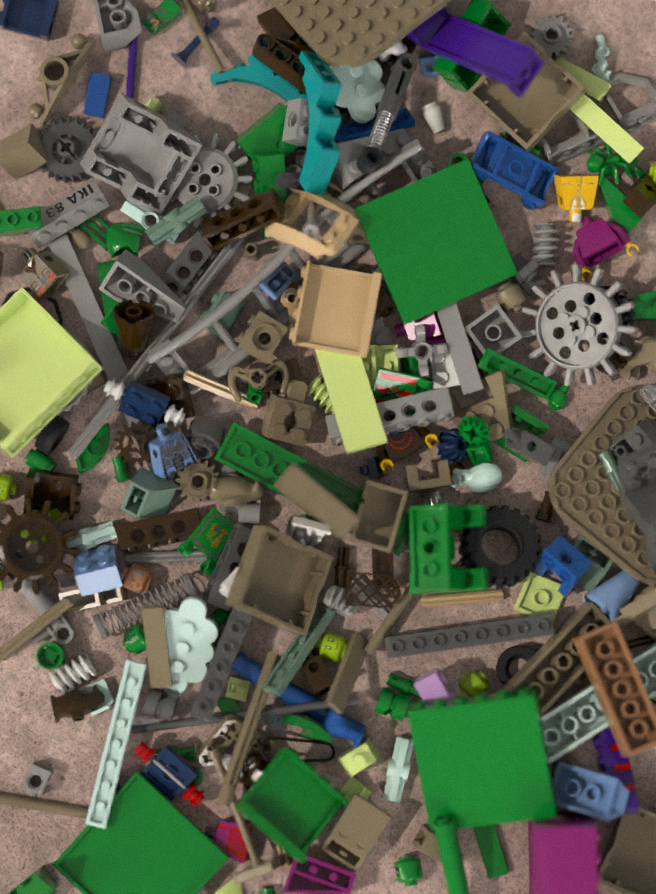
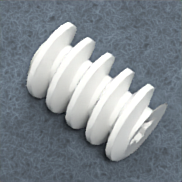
(73, 674)

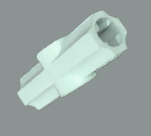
(140, 213)
(91, 537)
(398, 769)

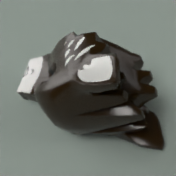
(252, 768)

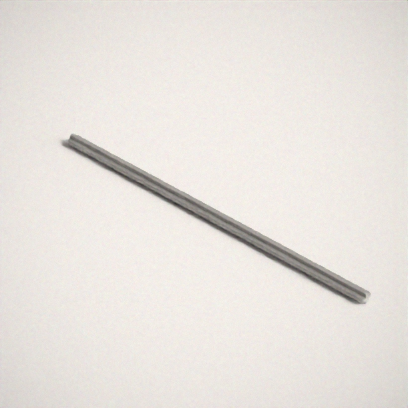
(164, 334)

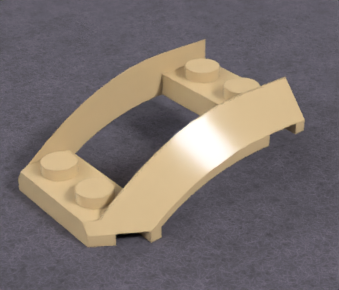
(331, 240)

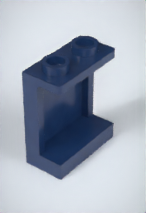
(29, 17)

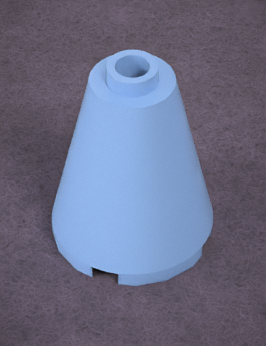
(613, 594)

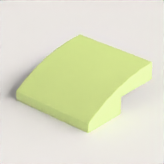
(380, 356)

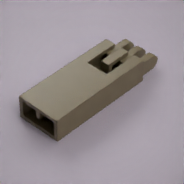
(637, 609)

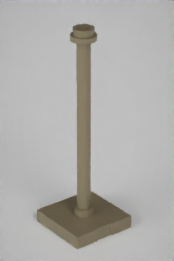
(258, 866)

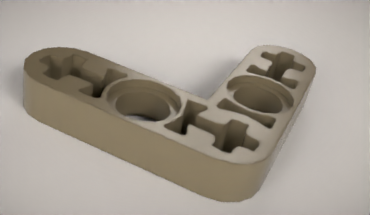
(233, 733)

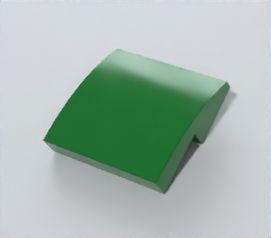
(309, 728)

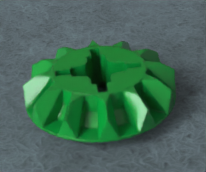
(481, 429)

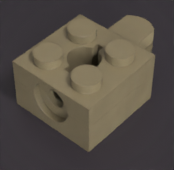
(289, 416)

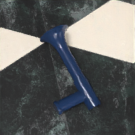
(182, 56)

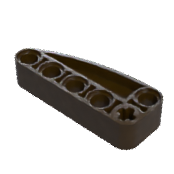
(272, 48)

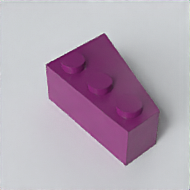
(318, 878)

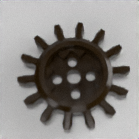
(52, 551)

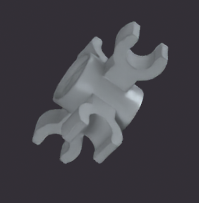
(422, 359)

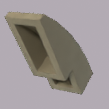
(96, 599)

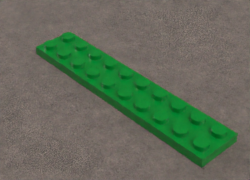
(266, 462)

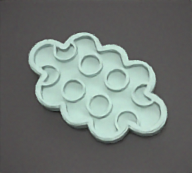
(360, 89)
(189, 642)

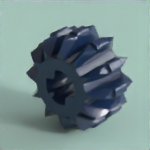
(452, 446)

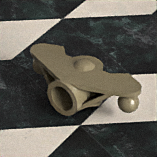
(66, 83)

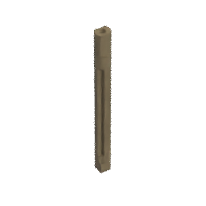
(247, 733)

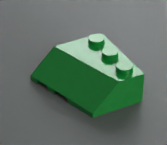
(37, 883)

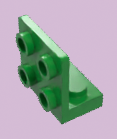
(526, 422)

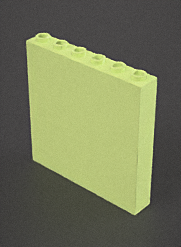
(38, 370)

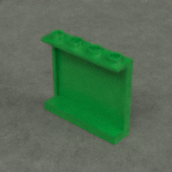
(291, 803)

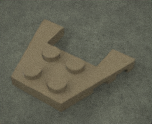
(492, 410)

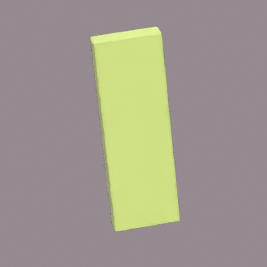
(595, 87)

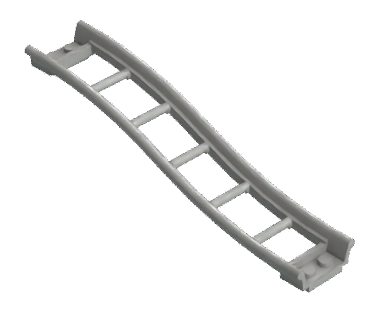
(167, 355)

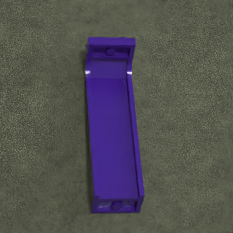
(479, 50)

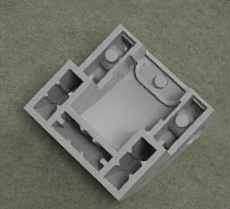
(141, 154)

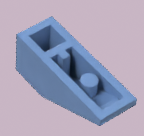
(278, 280)

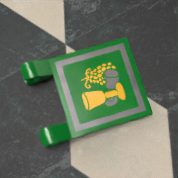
(209, 539)

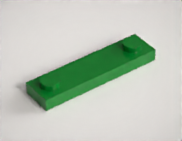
(518, 373)

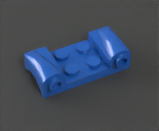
(513, 169)

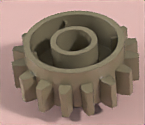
(185, 480)

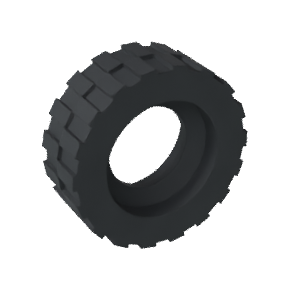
(507, 657)

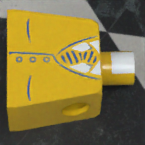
(576, 193)

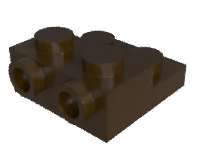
(177, 390)

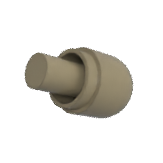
(80, 238)

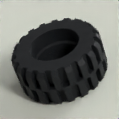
(519, 529)

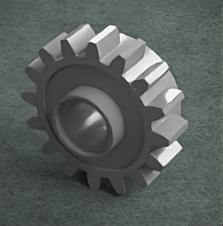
(556, 27)

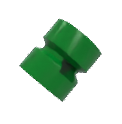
(51, 655)
(392, 704)

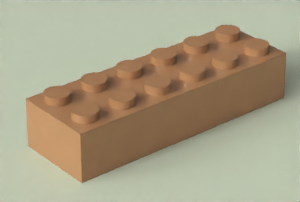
(618, 688)

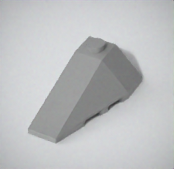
(117, 23)
(136, 281)

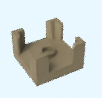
(428, 482)

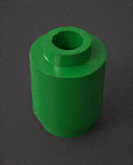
(39, 460)

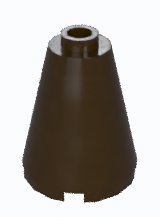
(133, 326)

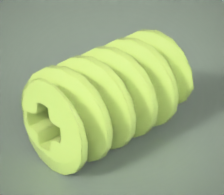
(319, 389)

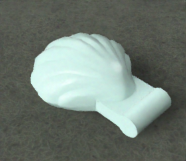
(479, 479)

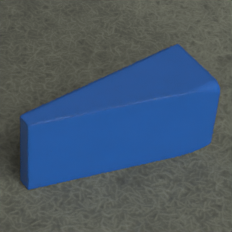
(97, 94)

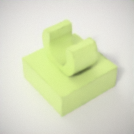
(237, 689)

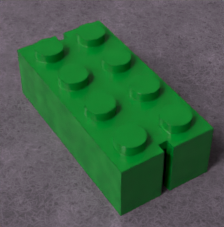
(484, 15)

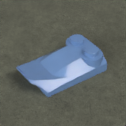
(589, 792)

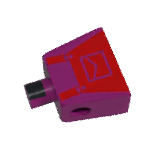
(229, 838)

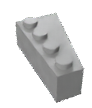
(346, 168)

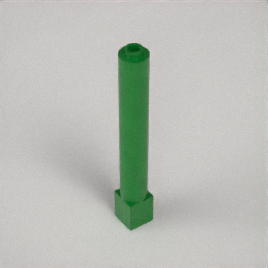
(450, 855)

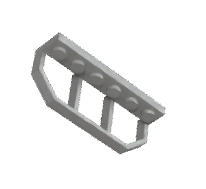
(588, 139)

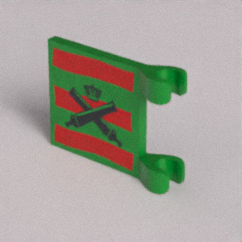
(395, 384)

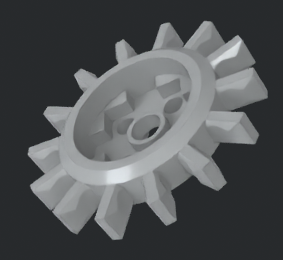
(226, 180)

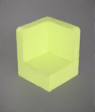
(354, 786)

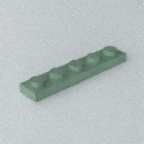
(297, 652)

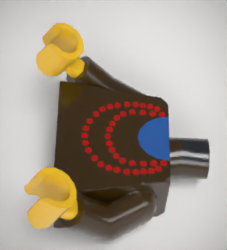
(403, 444)

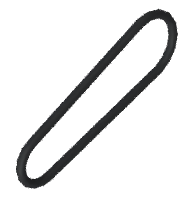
(298, 740)

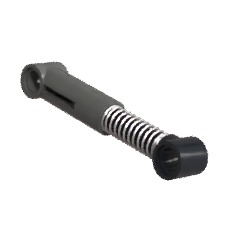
(387, 112)

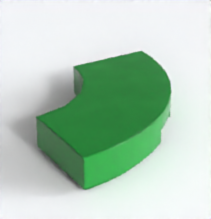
(95, 450)

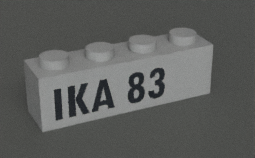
(69, 212)

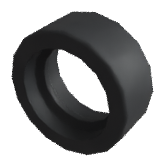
(52, 435)

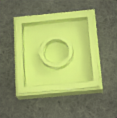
(539, 596)

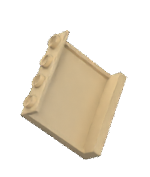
(336, 310)

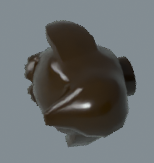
(76, 704)

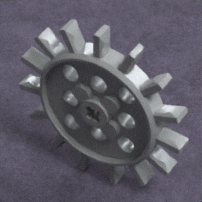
(547, 327)

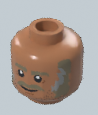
(137, 578)

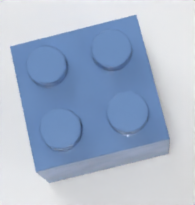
(97, 570)

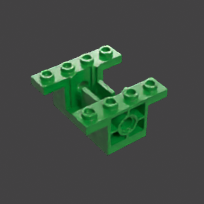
(434, 548)

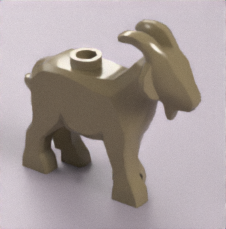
(645, 355)

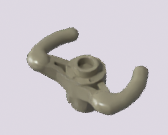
(258, 377)

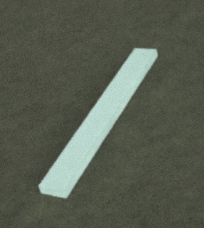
(116, 744)

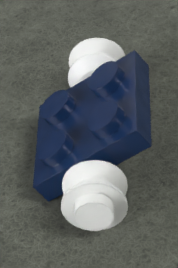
(144, 403)

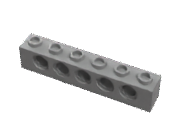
(400, 407)

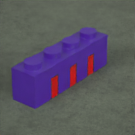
(616, 766)

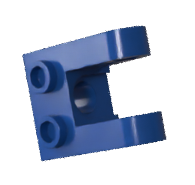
(568, 573)

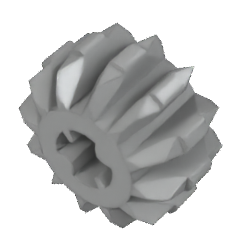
(335, 599)

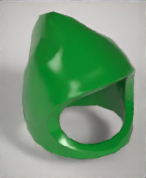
(122, 237)

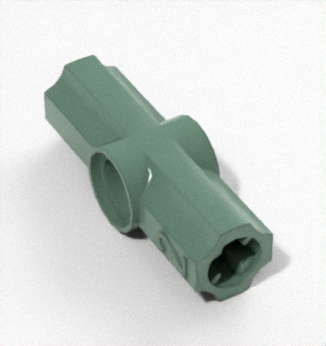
(176, 221)

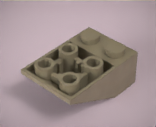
(356, 832)

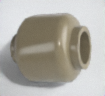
(510, 297)

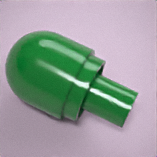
(558, 398)

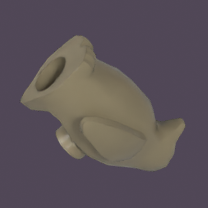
(234, 490)

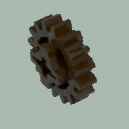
(129, 449)

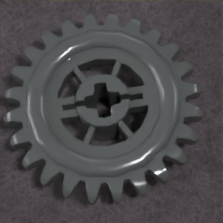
(53, 135)

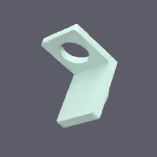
(109, 700)

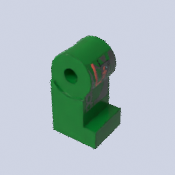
(161, 16)

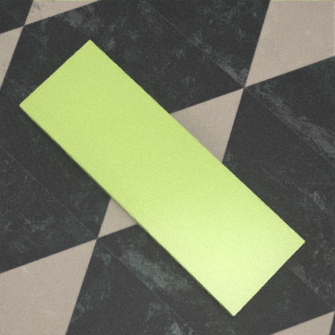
(351, 401)

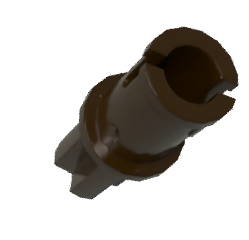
(342, 567)

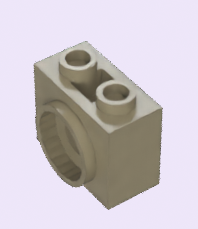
(260, 324)

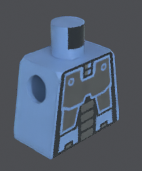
(170, 452)

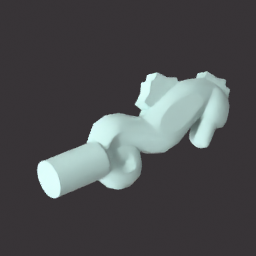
(601, 52)

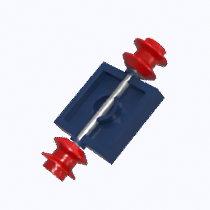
(169, 772)

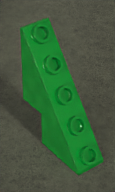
(20, 220)

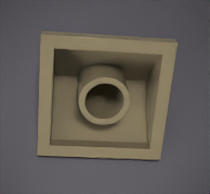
(22, 152)

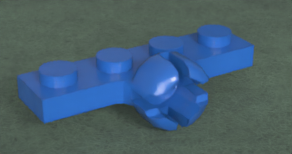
(359, 130)

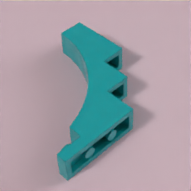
(322, 152)

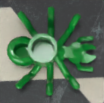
(605, 163)

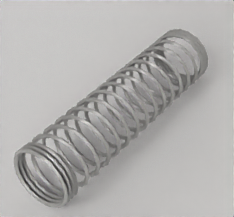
(102, 626)

